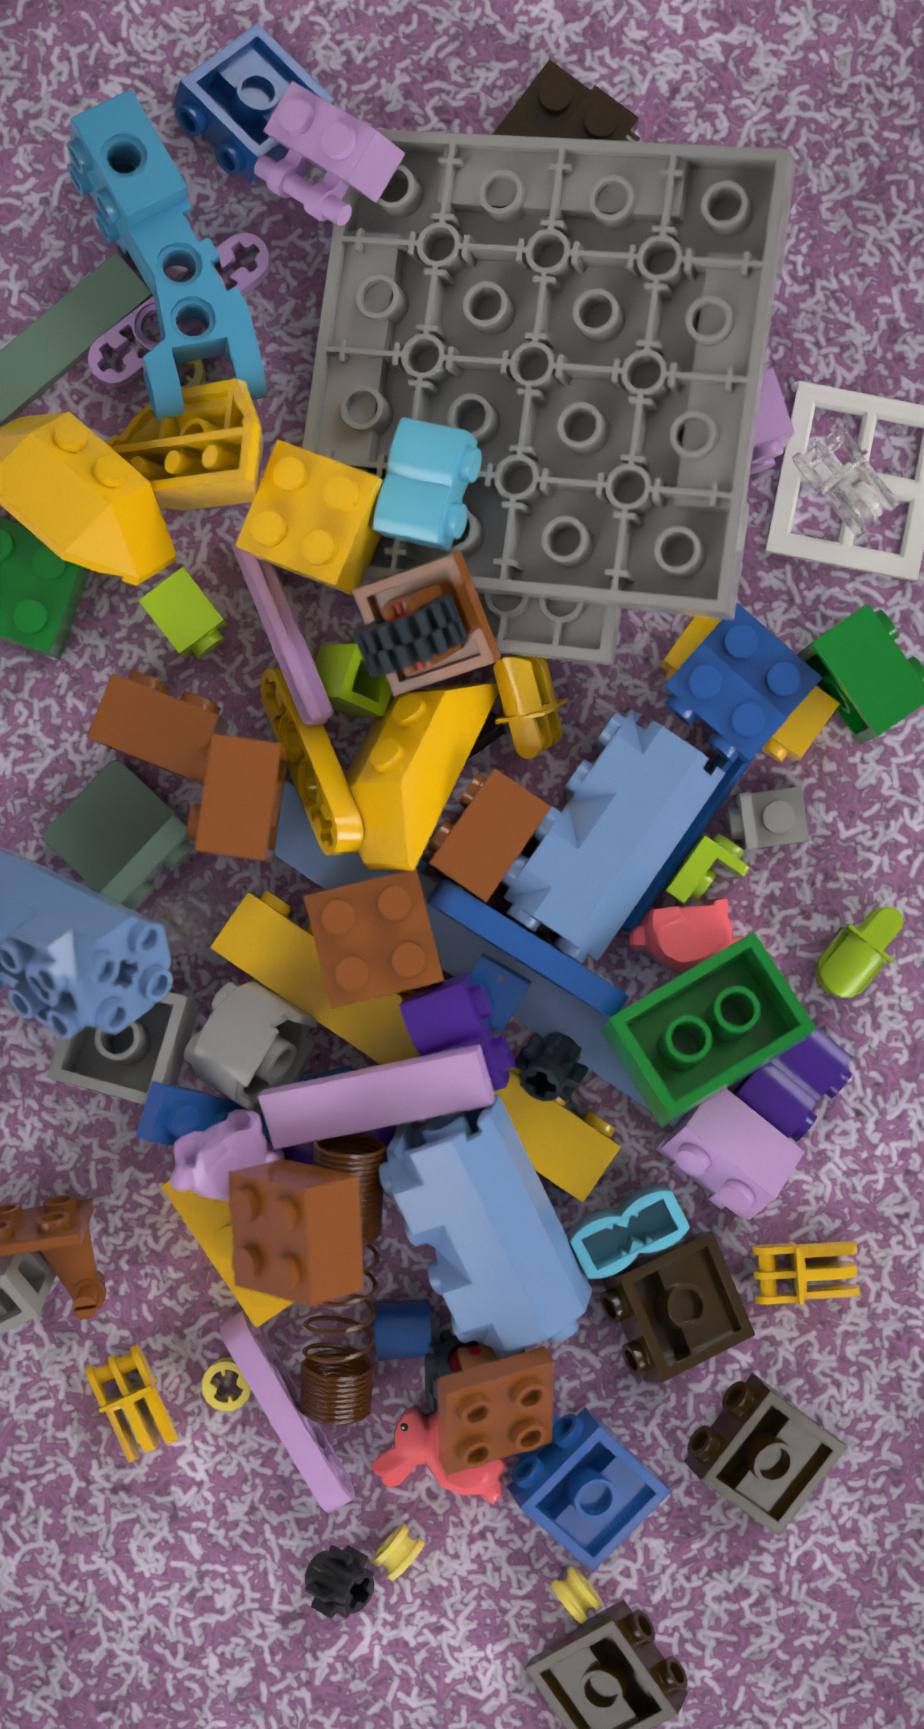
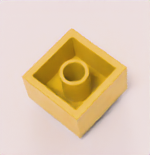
(313, 518)

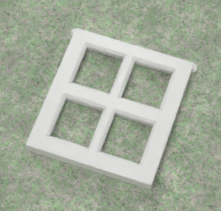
(843, 553)

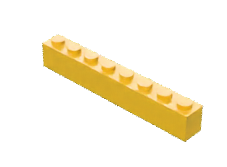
(285, 959)

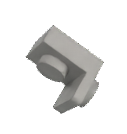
(768, 818)

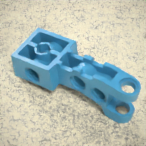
(144, 210)

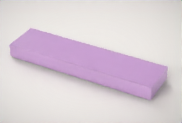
(377, 1097)

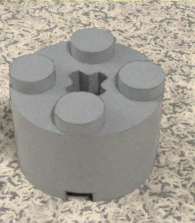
(251, 1043)

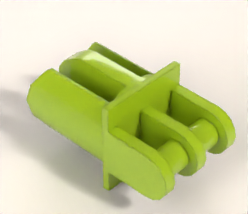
(858, 953)

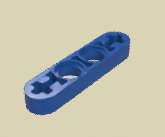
(527, 949)

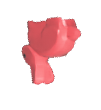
(685, 934)
(418, 1445)

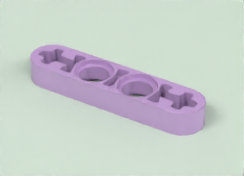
(115, 338)
(280, 1402)

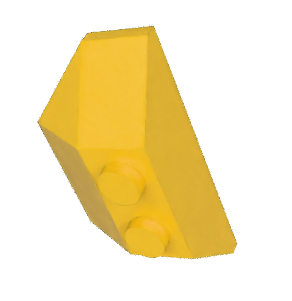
(202, 456)
(82, 497)
(412, 766)

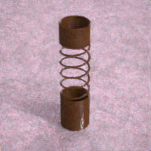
(339, 1382)

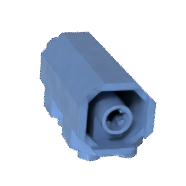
(609, 836)
(75, 952)
(492, 1229)

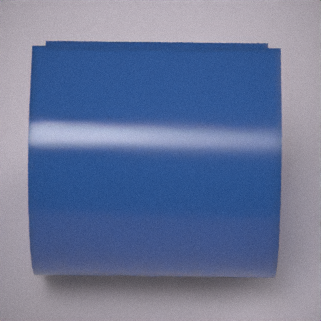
(402, 1329)

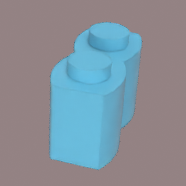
(427, 484)
(641, 1224)

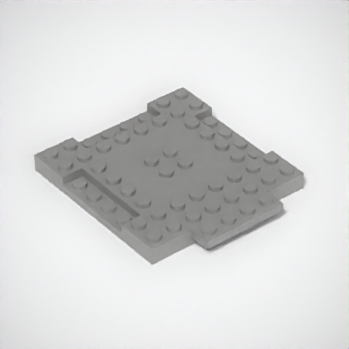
(598, 342)

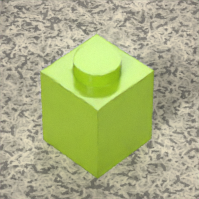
(185, 615)
(349, 682)

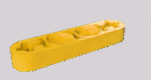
(313, 770)

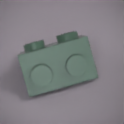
(119, 835)

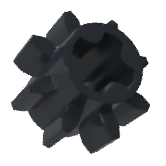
(550, 1066)
(339, 1581)

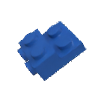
(236, 96)
(739, 686)
(586, 1488)

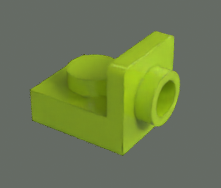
(694, 874)

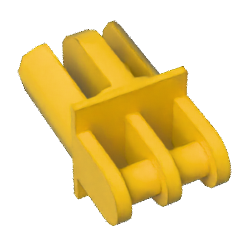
(528, 703)
(803, 1272)
(131, 1401)

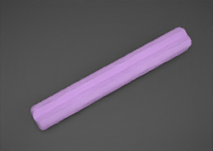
(285, 638)

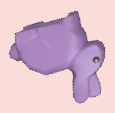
(210, 1155)

